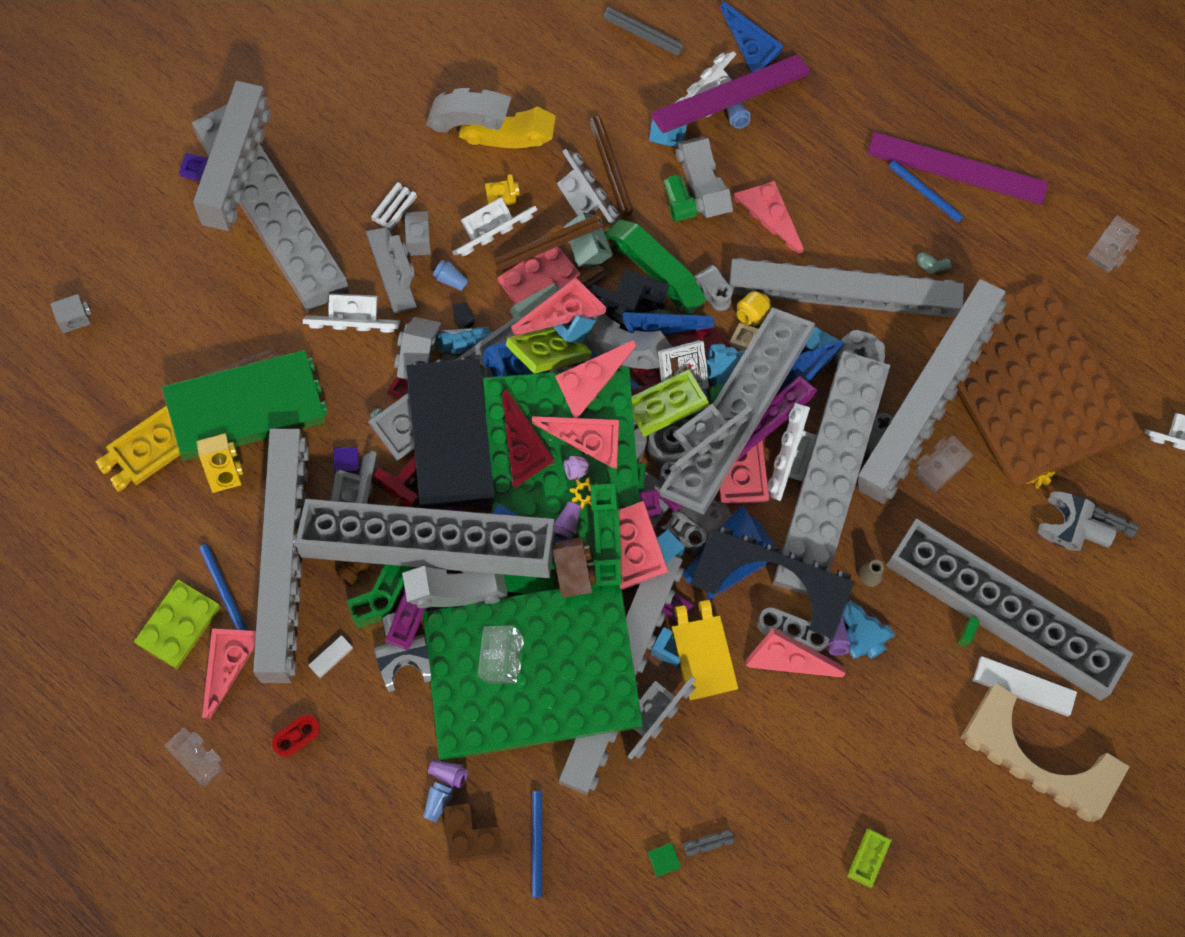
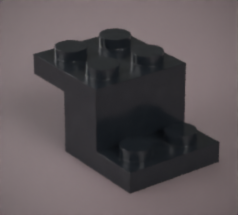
(631, 294)

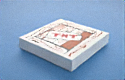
(684, 357)

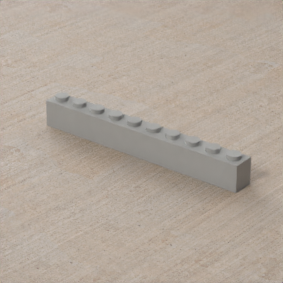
(846, 288)
(642, 619)

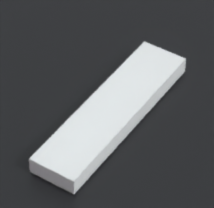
(1025, 686)

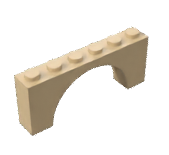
(993, 734)

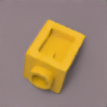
(504, 189)

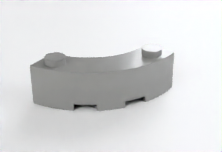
(468, 108)
(698, 165)
(607, 335)
(436, 588)

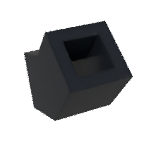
(462, 317)

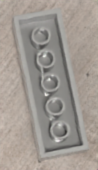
(232, 156)

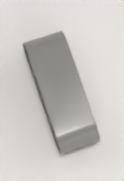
(783, 620)

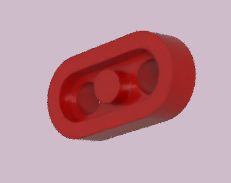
(295, 735)

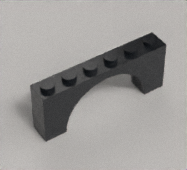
(827, 590)

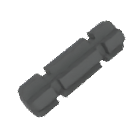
(1114, 520)
(708, 843)

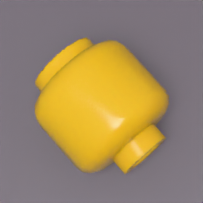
(753, 309)

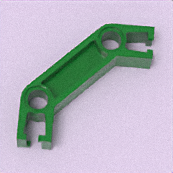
(656, 263)
(388, 587)

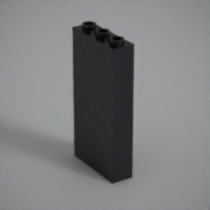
(450, 434)

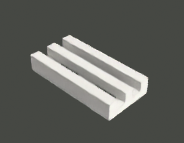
(387, 201)

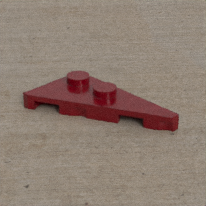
(526, 451)

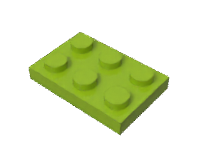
(546, 350)
(667, 402)
(177, 624)

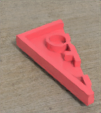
(768, 207)
(561, 308)
(586, 380)
(591, 436)
(786, 654)
(226, 658)

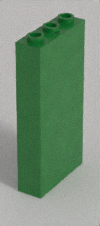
(245, 402)

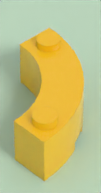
(522, 131)

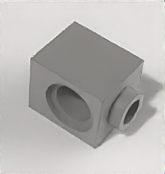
(71, 313)

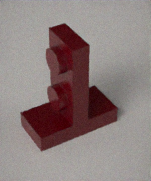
(398, 486)

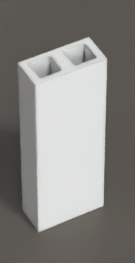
(330, 656)

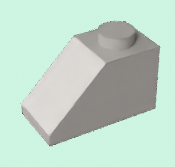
(417, 233)

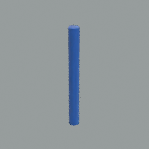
(926, 191)
(222, 587)
(536, 844)

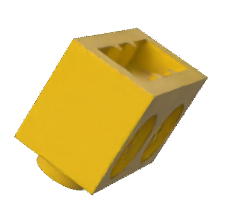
(219, 462)

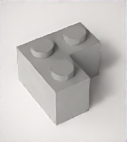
(416, 343)

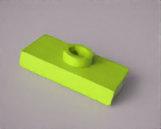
(869, 858)

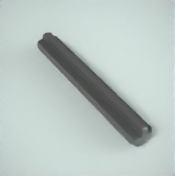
(643, 31)

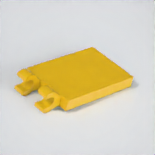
(141, 450)
(703, 652)

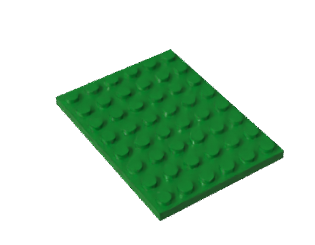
(549, 490)
(570, 680)

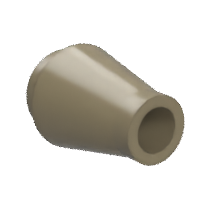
(871, 573)

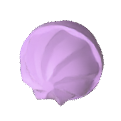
(576, 467)

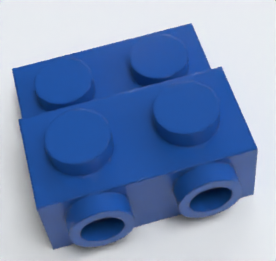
(504, 362)

